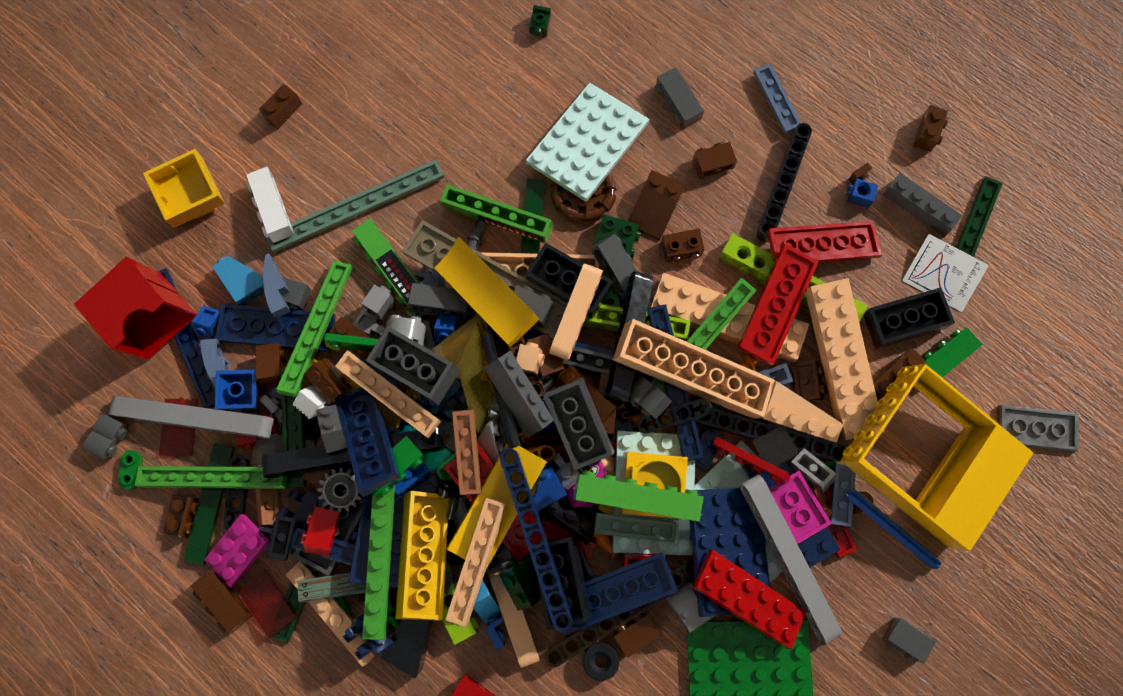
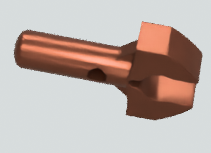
(818, 494)

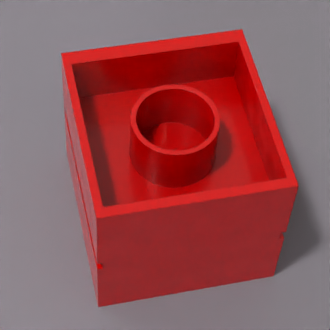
(135, 309)

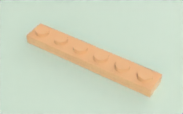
(388, 394)
(476, 562)
(330, 612)

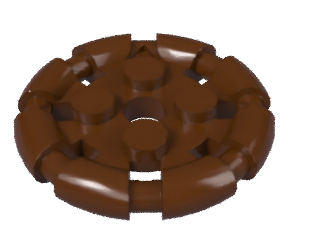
(576, 203)

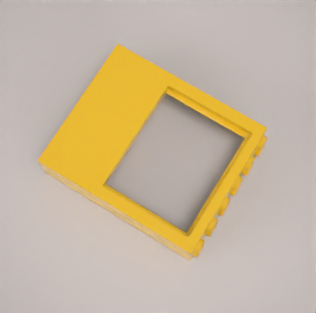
(969, 478)

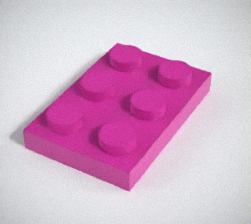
(799, 507)
(237, 550)

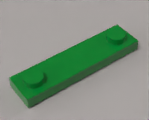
(337, 341)

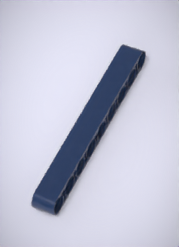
(535, 549)

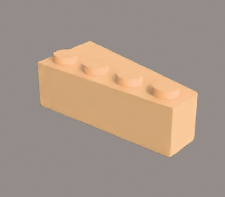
(797, 413)

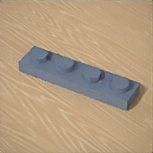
(777, 98)

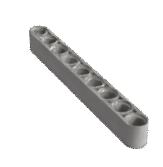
(191, 417)
(791, 559)

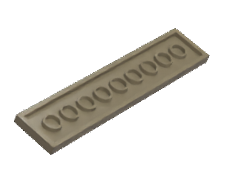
(430, 245)

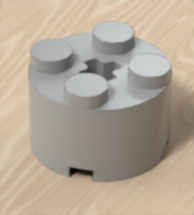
(409, 327)
(686, 607)

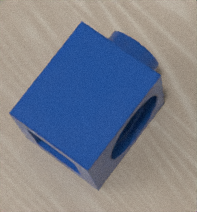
(869, 190)

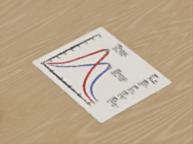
(945, 267)

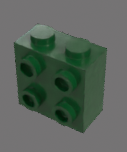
(623, 229)
(522, 583)

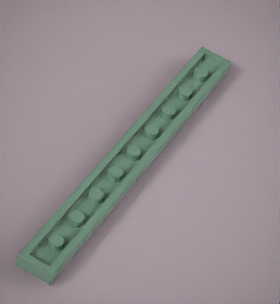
(360, 204)

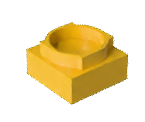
(184, 188)
(654, 469)

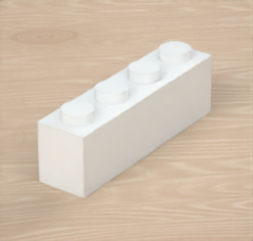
(270, 205)

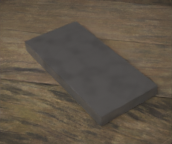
(1041, 427)

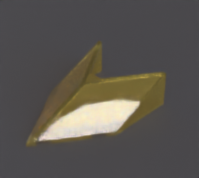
(467, 352)

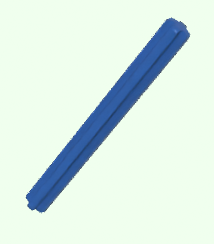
(893, 528)

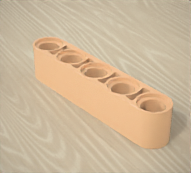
(576, 312)
(515, 623)

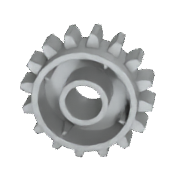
(329, 485)

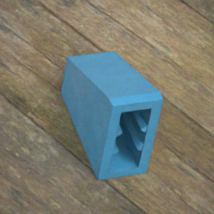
(239, 280)
(485, 603)

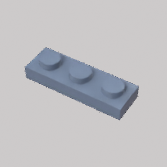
(840, 505)

